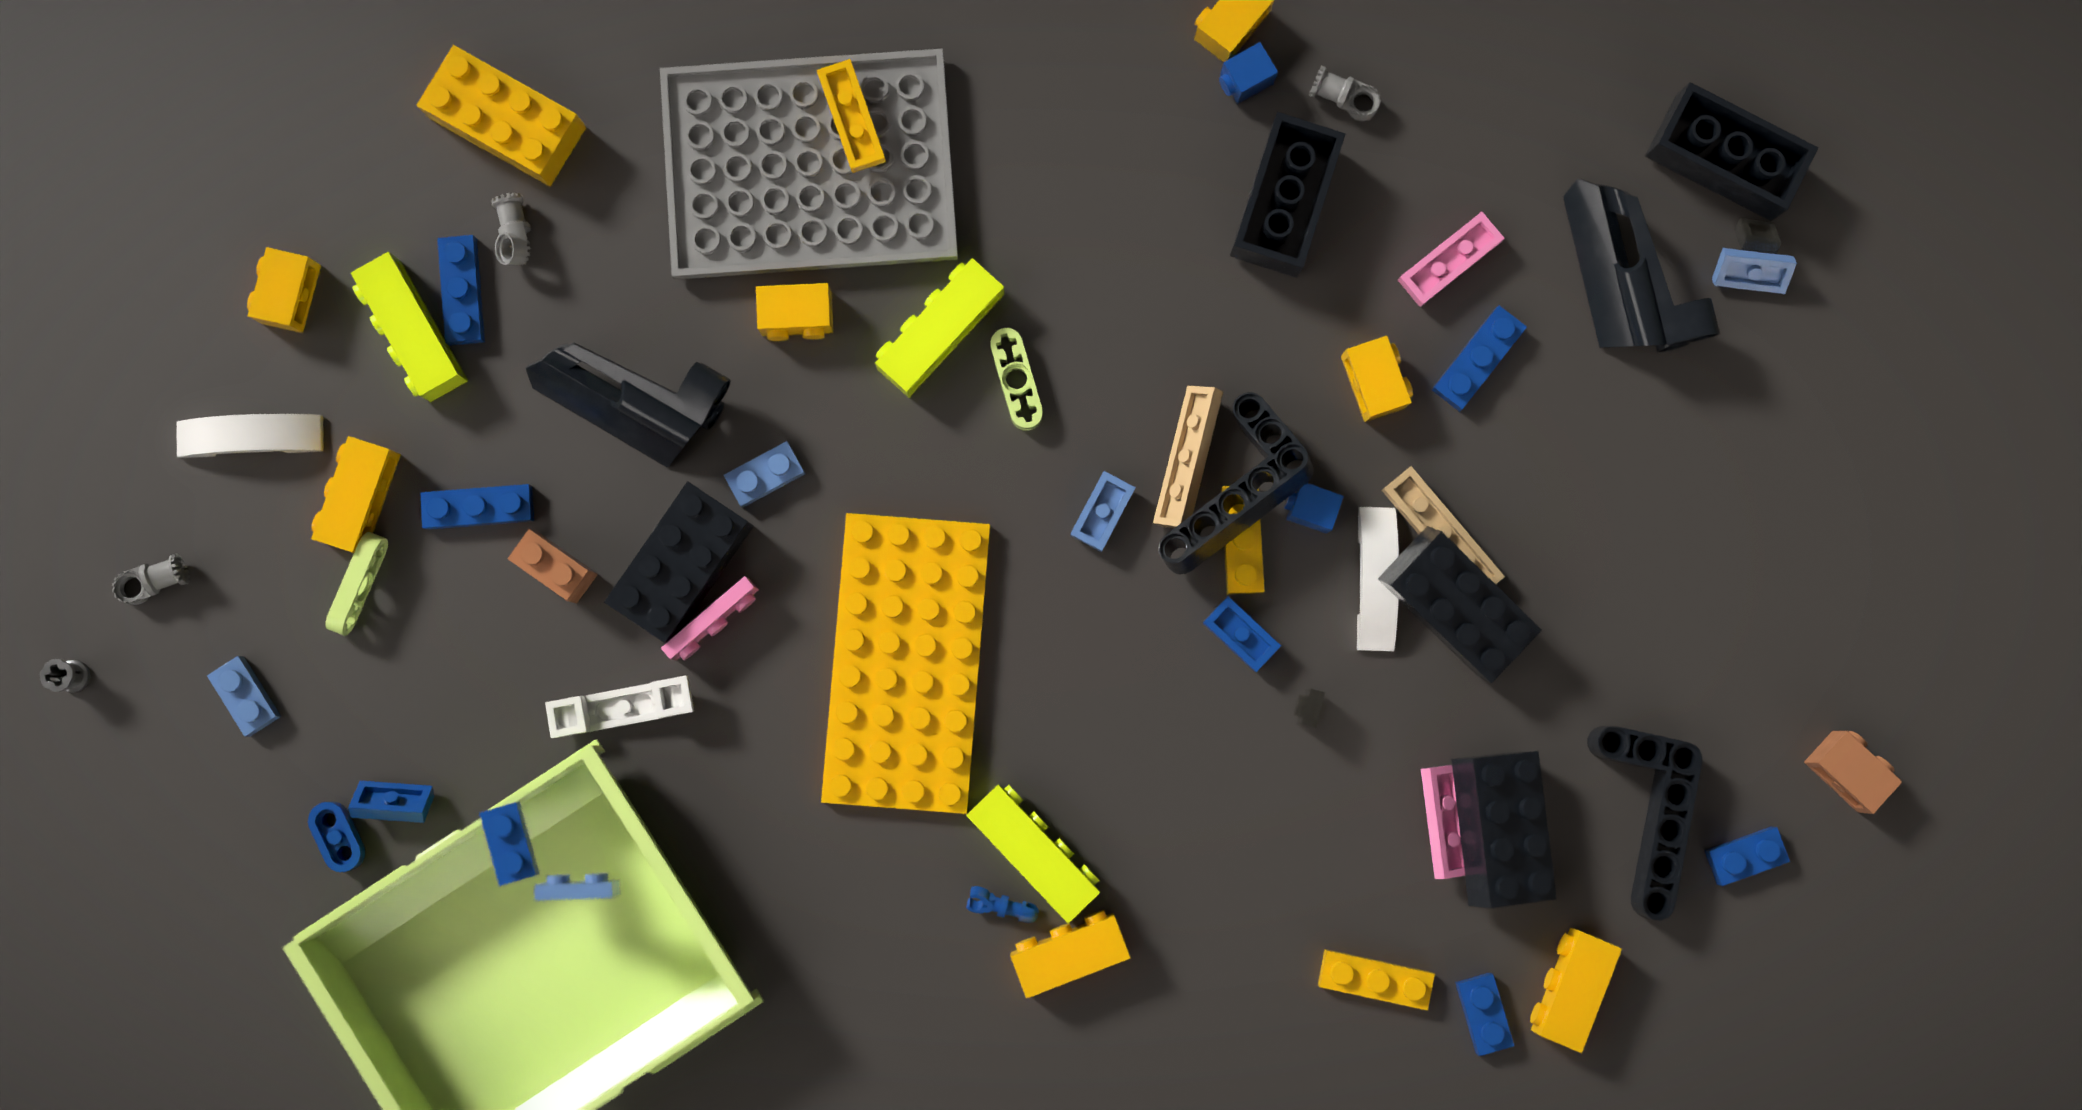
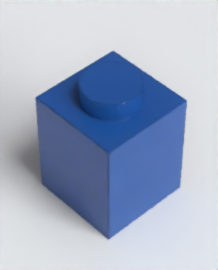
(1247, 73)
(1314, 507)

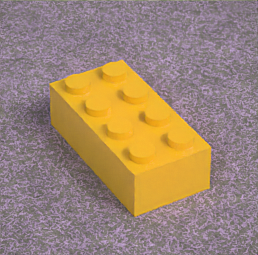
(501, 115)

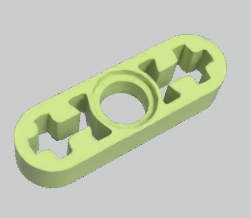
(999, 356)
(356, 583)

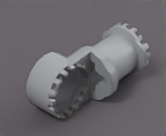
(1344, 92)
(512, 230)
(151, 579)

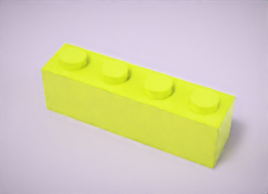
(940, 326)
(408, 327)
(1034, 853)

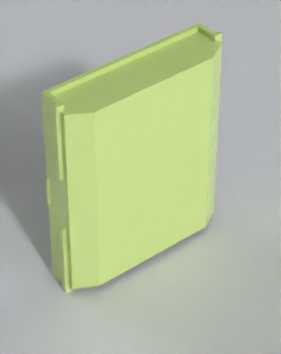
(518, 1002)

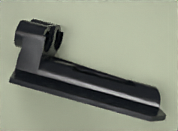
(1626, 302)
(643, 412)

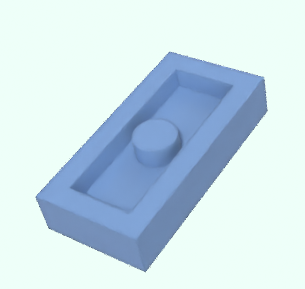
(1754, 270)
(764, 474)
(1102, 511)
(244, 696)
(561, 888)

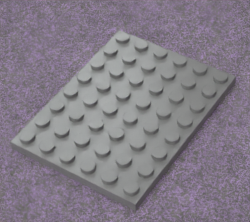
(766, 180)

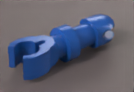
(1024, 911)

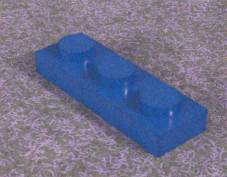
(461, 290)
(1479, 358)
(477, 506)

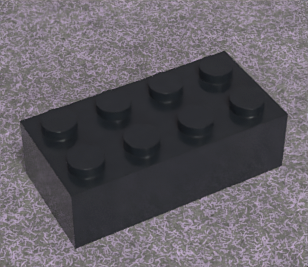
(1731, 152)
(1287, 195)
(679, 563)
(1459, 604)
(1503, 829)

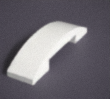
(249, 434)
(1377, 604)
(619, 707)

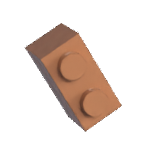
(552, 566)
(1853, 771)

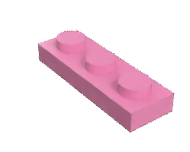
(1451, 259)
(711, 620)
(1443, 821)

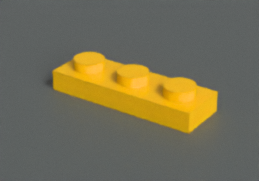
(851, 116)
(1244, 559)
(1376, 979)

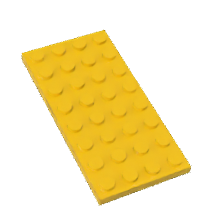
(906, 663)

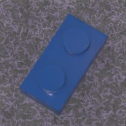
(1241, 634)
(391, 801)
(509, 843)
(1747, 856)
(1484, 1014)

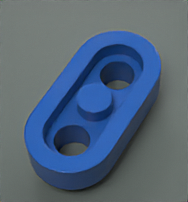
(333, 839)

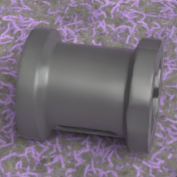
(58, 669)

